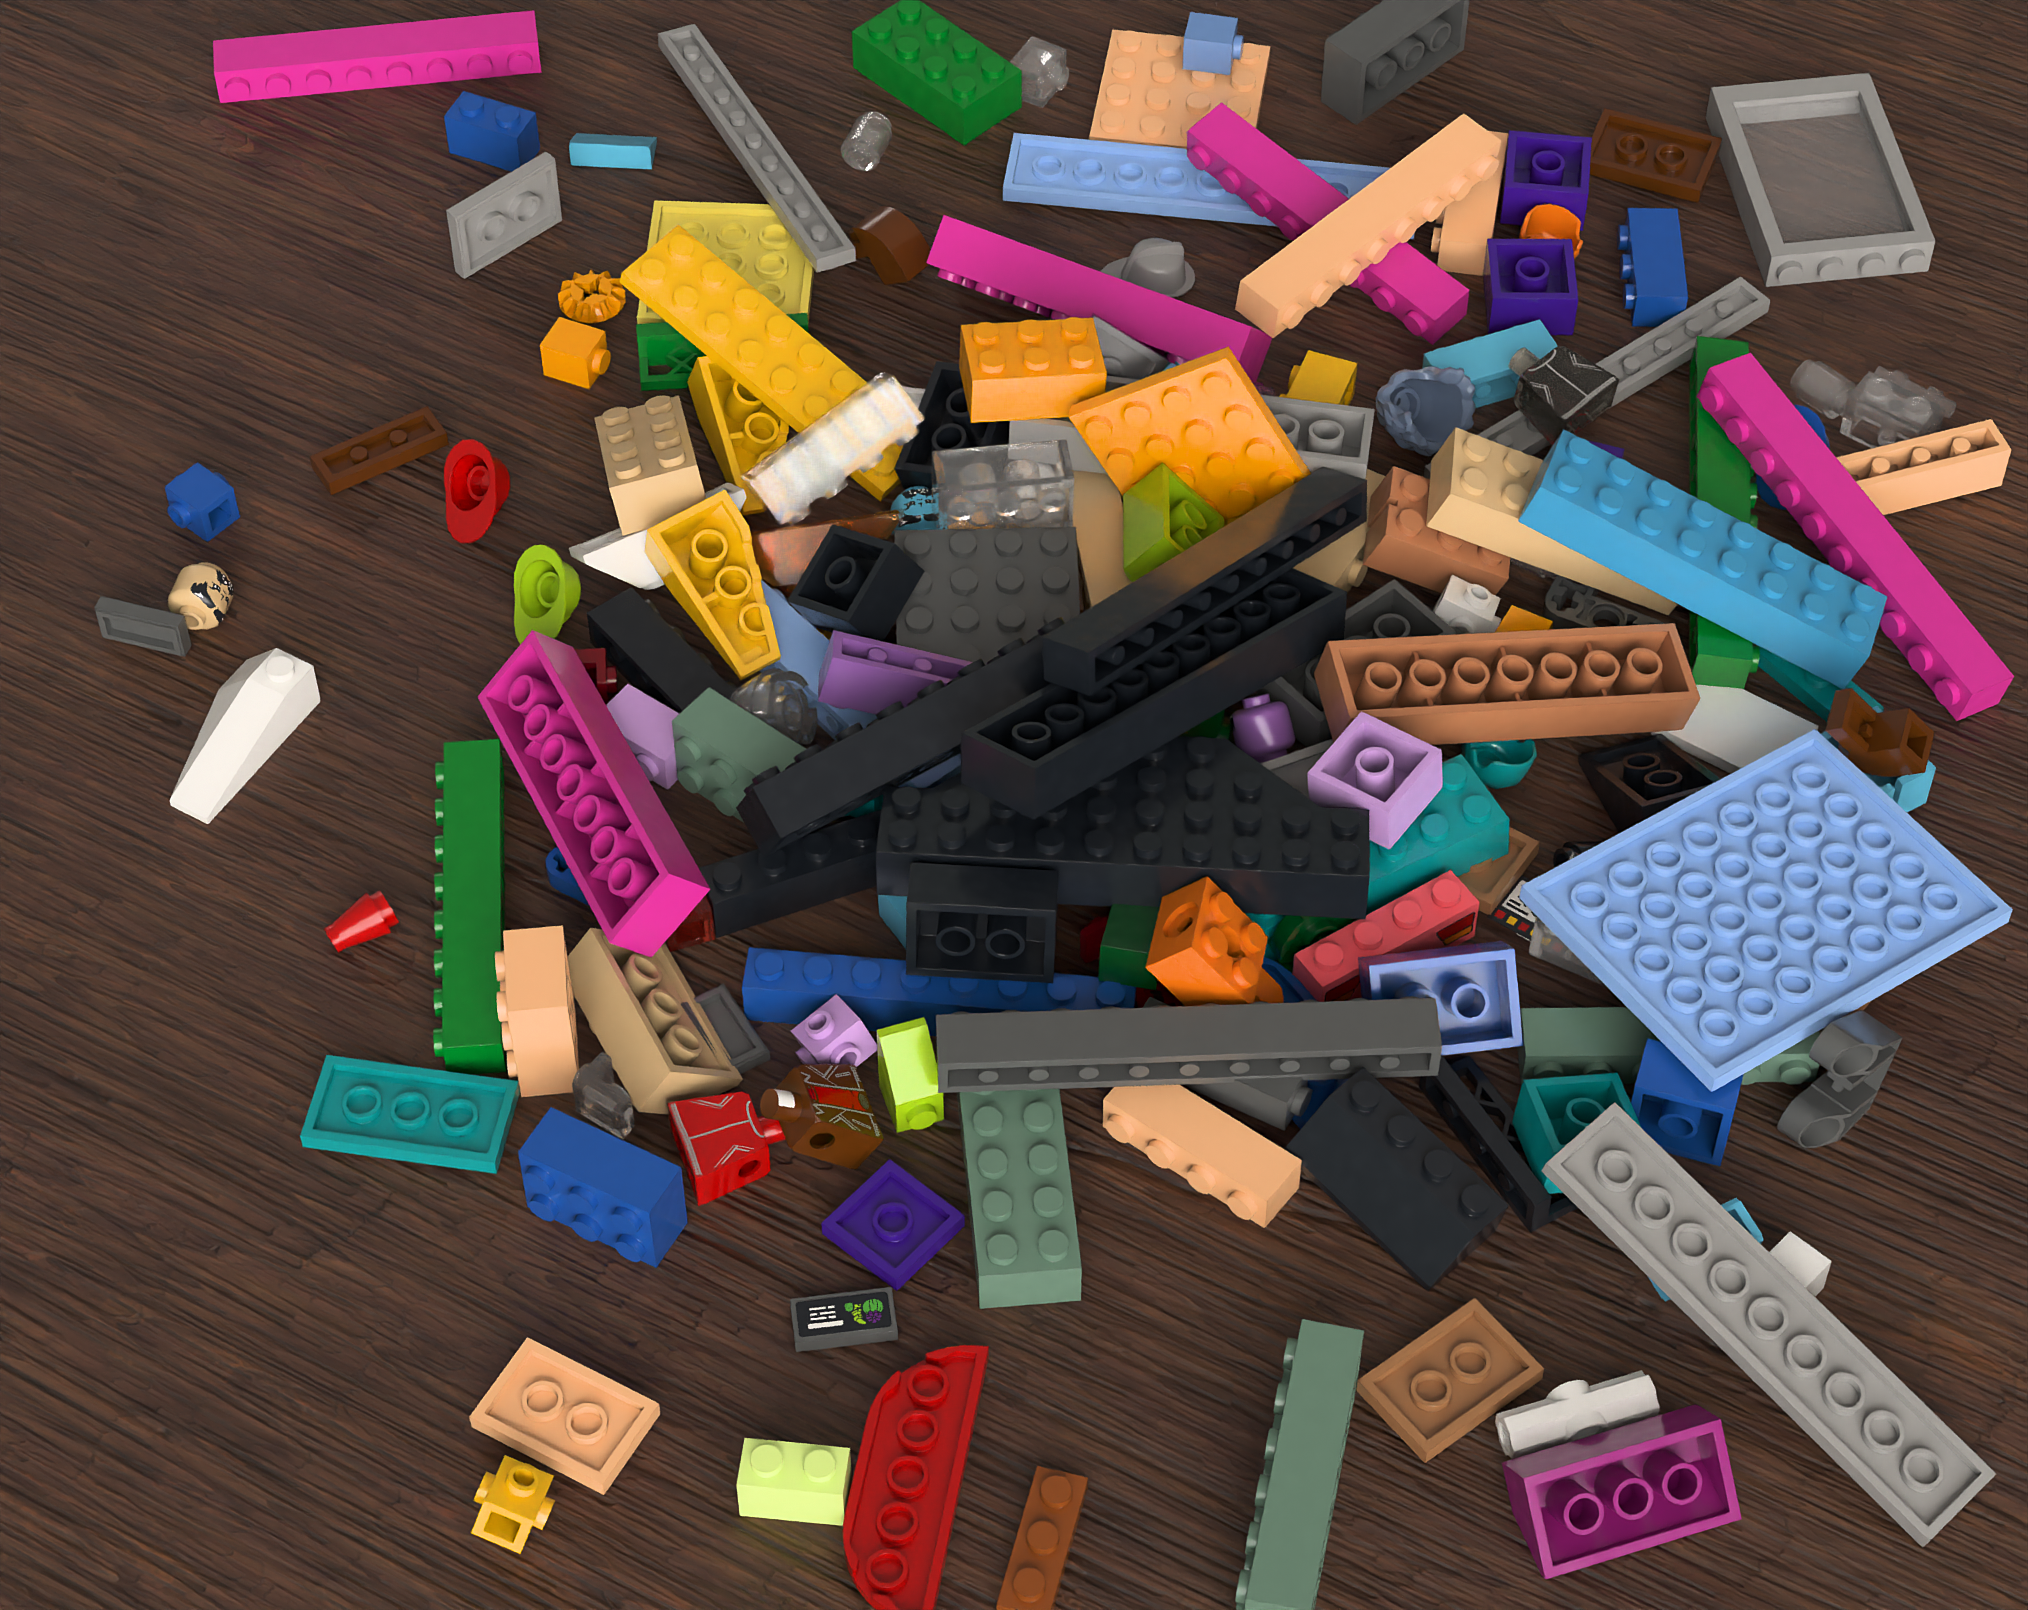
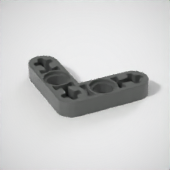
(1586, 607)

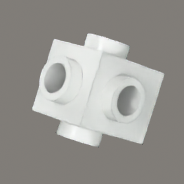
(1467, 607)

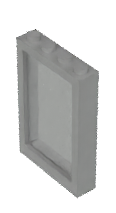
(1819, 180)

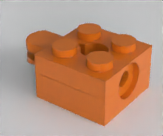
(1209, 949)

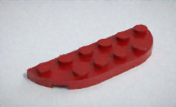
(912, 1478)

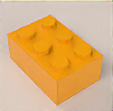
(1029, 368)

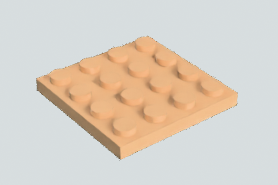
(1155, 101)

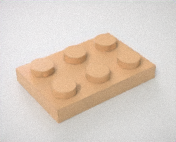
(565, 1415)

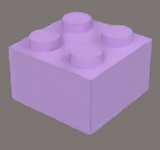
(1380, 772)

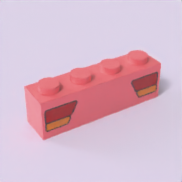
(1426, 918)

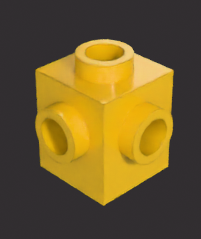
(514, 1493)

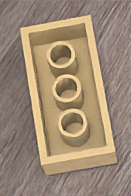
(649, 462)

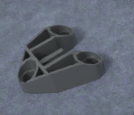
(1857, 1059)

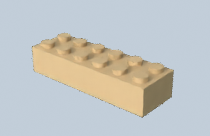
(1479, 496)

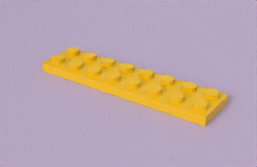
(749, 339)

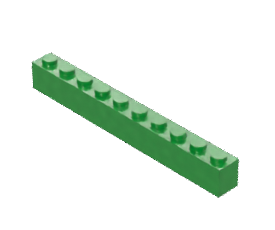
(1721, 478)

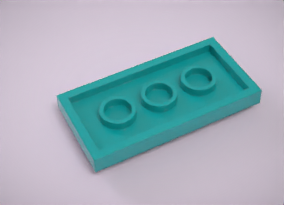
(410, 1114)

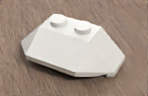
(625, 554)

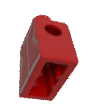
(722, 1142)

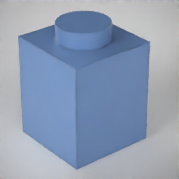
(1211, 43)

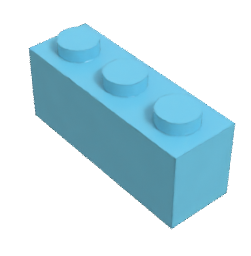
(1488, 357)

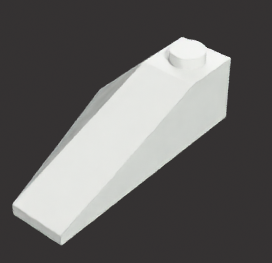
(243, 729)

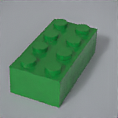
(937, 69)

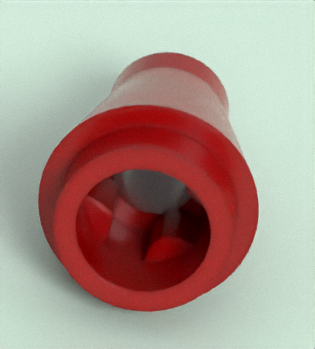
(363, 921)

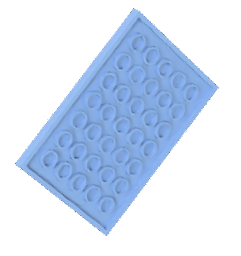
(1764, 908)

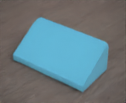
(612, 151)

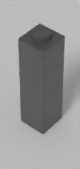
(1265, 1099)

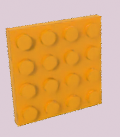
(1200, 424)

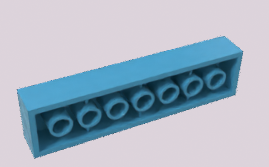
(1704, 559)

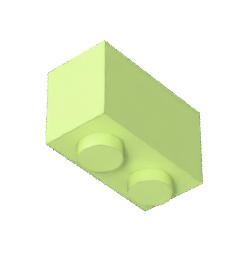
(794, 1481)

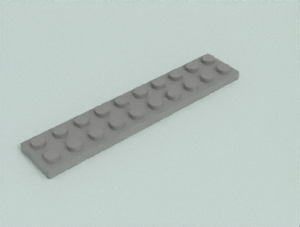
(1769, 1324)

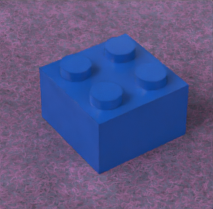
(1680, 1108)

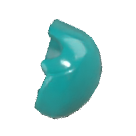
(1500, 762)

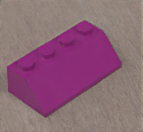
(1623, 1490)

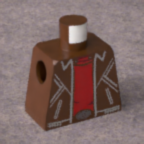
(825, 1113)

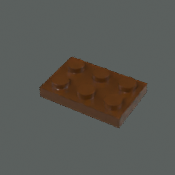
(1652, 155)

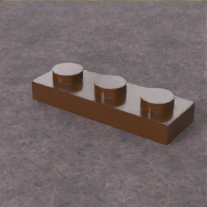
(379, 450)

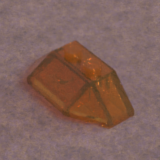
(787, 550)

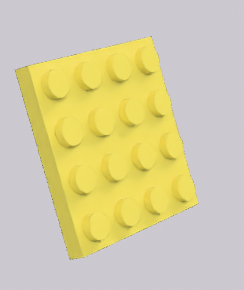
(746, 240)

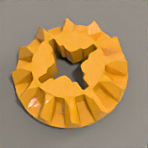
(596, 307)

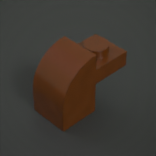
(891, 244)
(1881, 742)

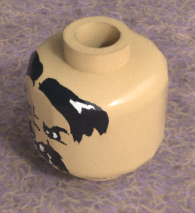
(201, 595)

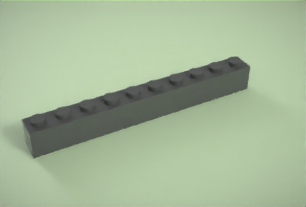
(1186, 1044)

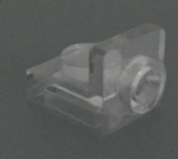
(602, 1099)

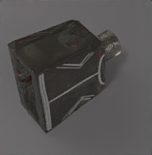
(1561, 390)

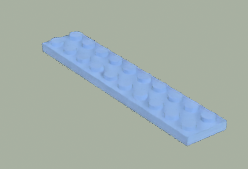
(1141, 179)

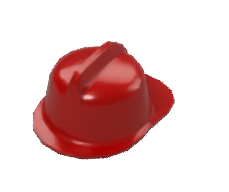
(474, 489)

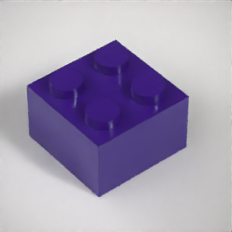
(1545, 171)
(1530, 283)

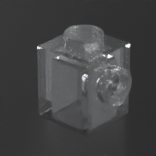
(1042, 70)

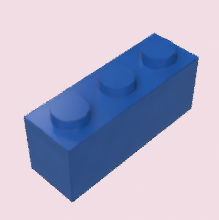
(1652, 265)

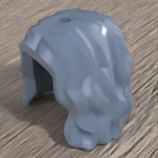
(1425, 407)

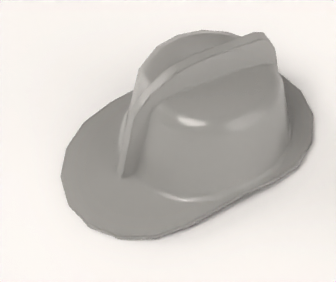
(1155, 266)

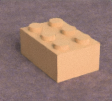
(537, 1010)

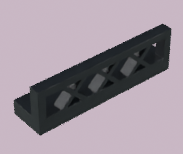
(1487, 1145)

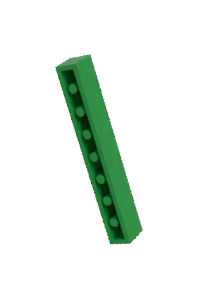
(472, 905)

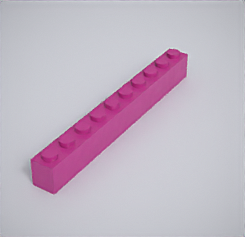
(1854, 535)

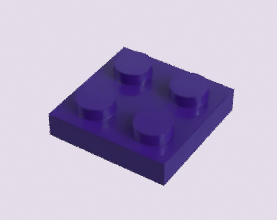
(893, 1224)

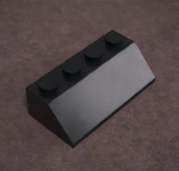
(1397, 1179)

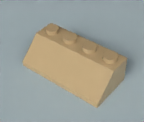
(643, 1027)

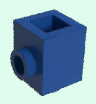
(201, 502)

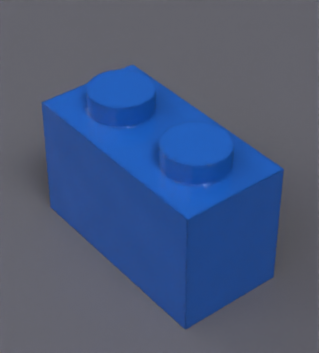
(491, 132)

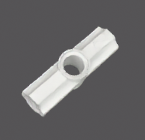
(1576, 1412)

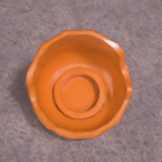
(1552, 222)

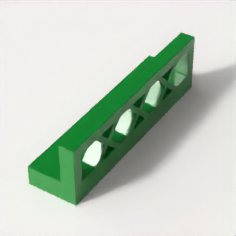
(666, 346)

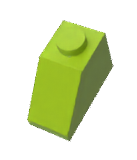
(909, 1075)

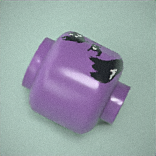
(1263, 728)

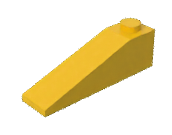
(735, 424)
(714, 576)

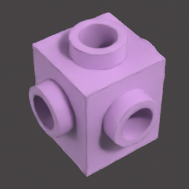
(833, 1036)

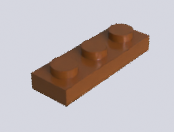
(1043, 1541)

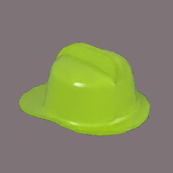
(544, 592)

